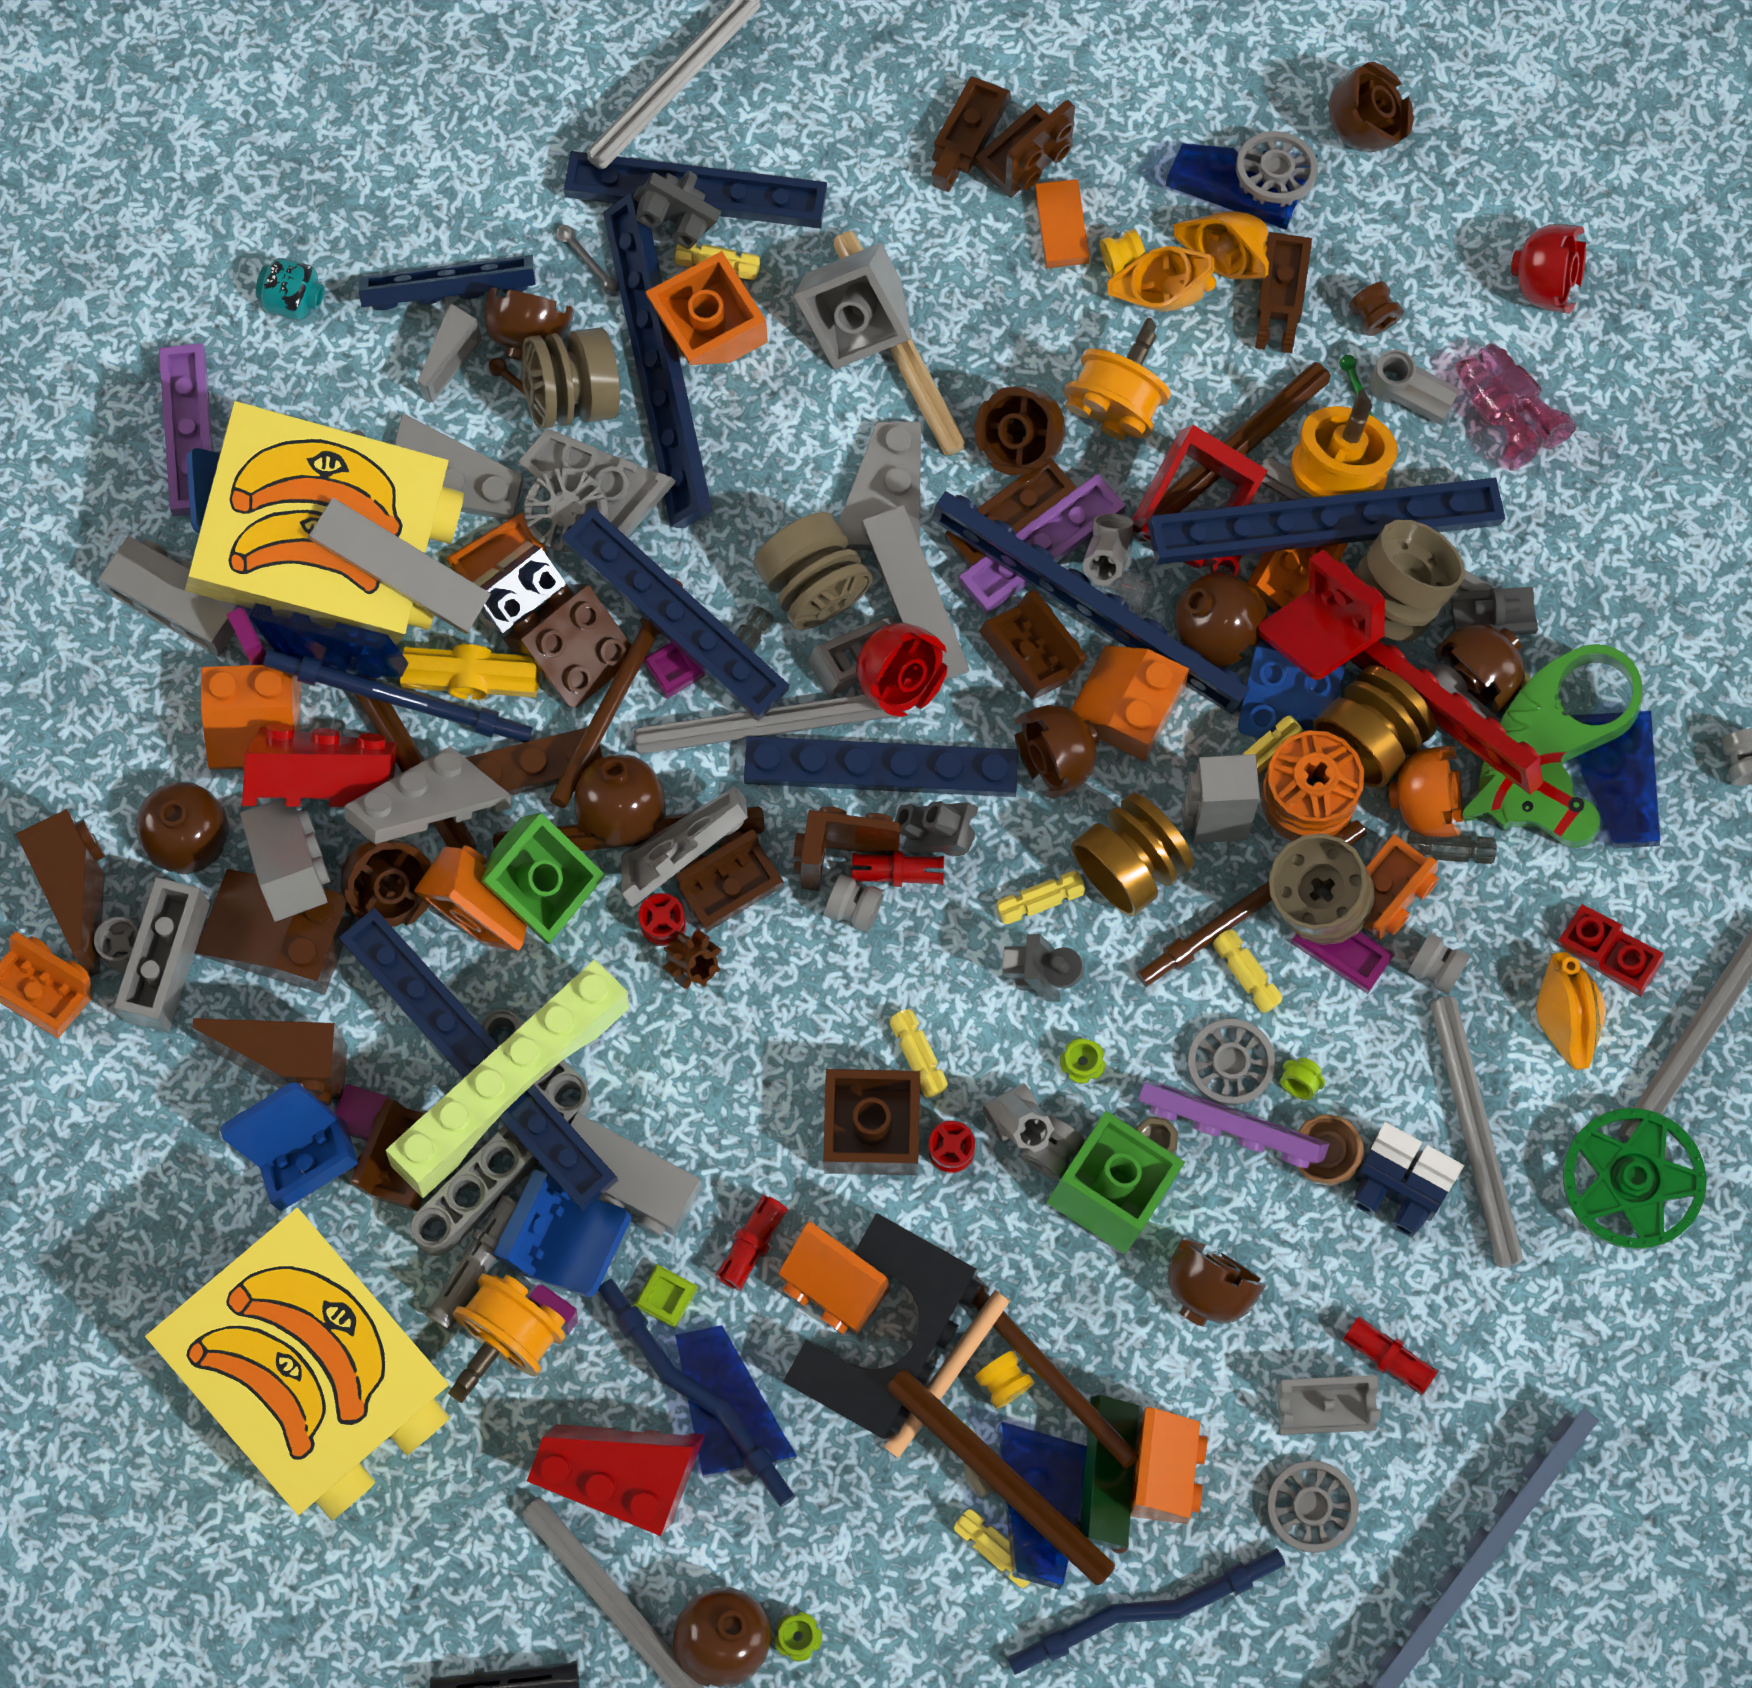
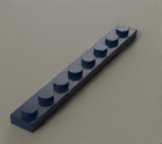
(657, 366)
(1322, 520)
(1077, 594)
(465, 1046)

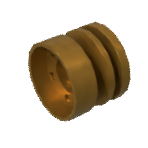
(1380, 721)
(1132, 854)

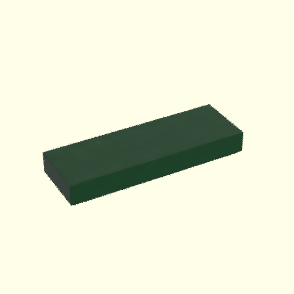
(1106, 1482)

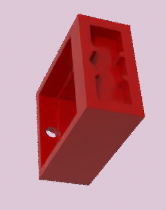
(1214, 456)

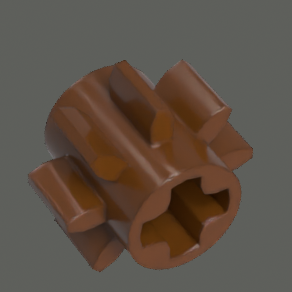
(691, 959)

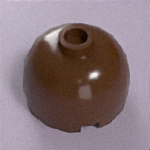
(1369, 109)
(523, 316)
(1020, 429)
(1219, 617)
(1486, 662)
(1057, 747)
(619, 799)
(181, 827)
(385, 879)
(1211, 1285)
(722, 1637)

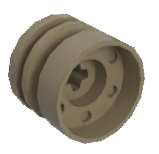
(570, 378)
(812, 570)
(1414, 573)
(1317, 863)

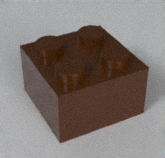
(871, 1122)

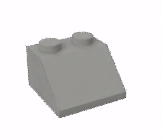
(855, 306)

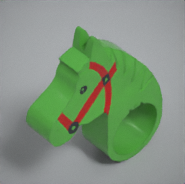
(1538, 720)

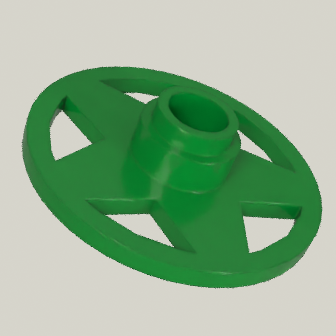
(1634, 1178)

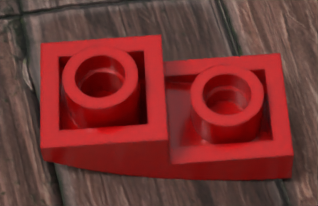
(1610, 951)

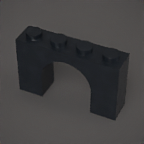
(938, 1287)

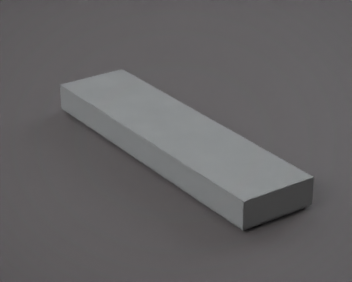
(399, 565)
(911, 582)

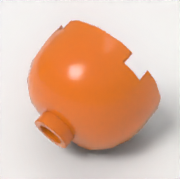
(1429, 793)

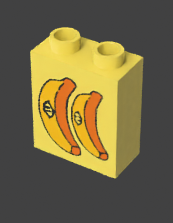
(269, 496)
(302, 1367)

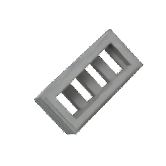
(452, 346)
(831, 663)

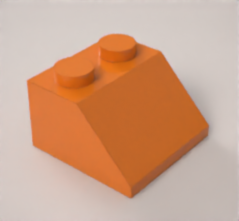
(709, 313)
(1131, 697)
(239, 703)
(457, 892)
(833, 1280)
(1166, 1467)

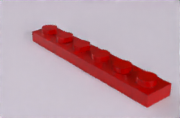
(1458, 719)

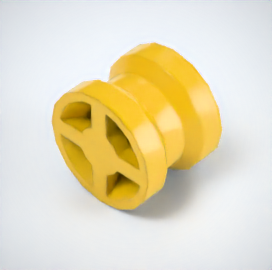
(1121, 252)
(1004, 1379)

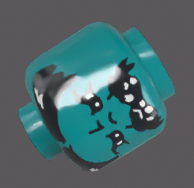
(289, 289)

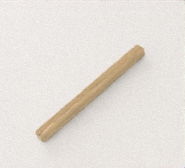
(915, 374)

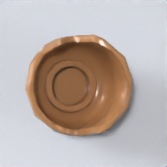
(1343, 1154)

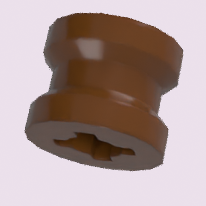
(1376, 308)

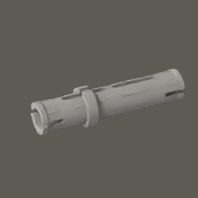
(476, 1261)

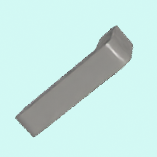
(477, 1171)

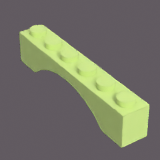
(456, 1122)

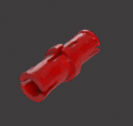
(898, 869)
(751, 1242)
(1390, 1355)

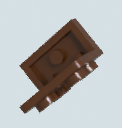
(1027, 147)
(572, 642)
(837, 830)

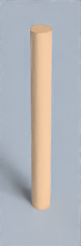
(952, 1366)

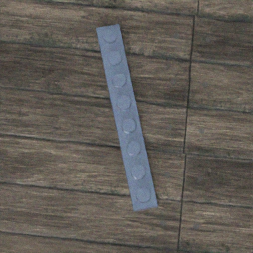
(1483, 1550)

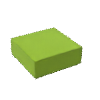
(666, 1296)

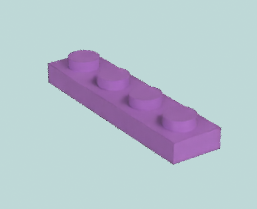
(185, 415)
(1056, 530)
(1252, 1131)

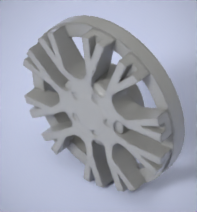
(1276, 168)
(563, 507)
(1231, 1062)
(1312, 1506)

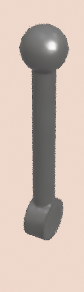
(567, 234)

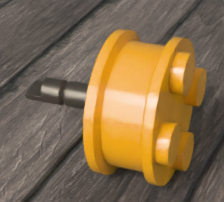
(1119, 389)
(1343, 451)
(507, 1328)

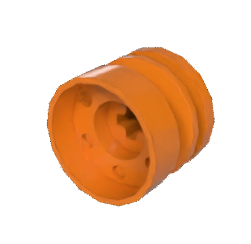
(1304, 809)

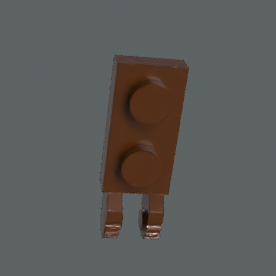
(1283, 287)

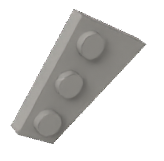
(885, 480)
(487, 485)
(628, 487)
(424, 794)
(679, 844)

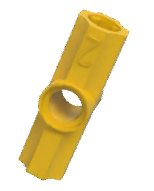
(470, 671)

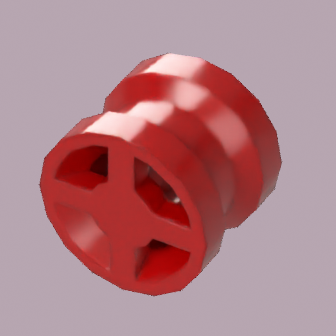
(656, 912)
(947, 1139)

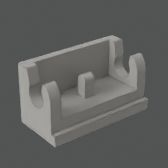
(1328, 1405)

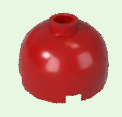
(1550, 266)
(901, 668)

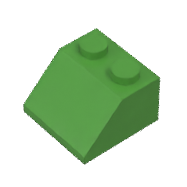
(540, 875)
(1115, 1182)

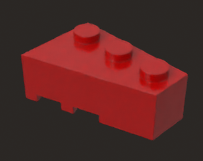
(315, 765)
(618, 1472)

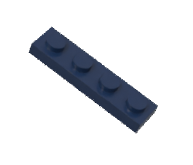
(430, 284)

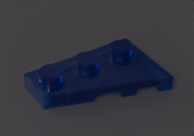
(1212, 176)
(341, 648)
(1623, 781)
(715, 1363)
(1057, 1473)

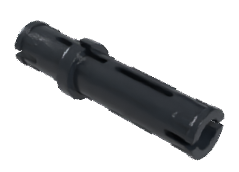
(546, 1676)

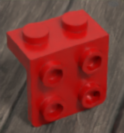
(1328, 621)

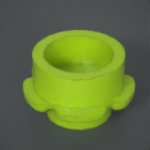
(1083, 1048)
(1302, 1078)
(788, 1627)

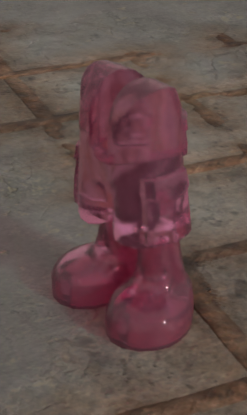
(1503, 390)

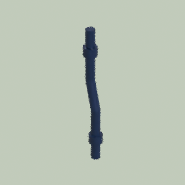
(311, 671)
(757, 1459)
(1056, 1642)

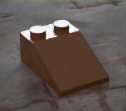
(69, 873)
(291, 950)
(282, 1052)

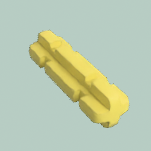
(746, 265)
(1267, 744)
(1040, 897)
(1247, 971)
(918, 1052)
(988, 1542)

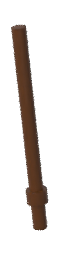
(605, 713)
(1181, 952)
(1059, 1383)

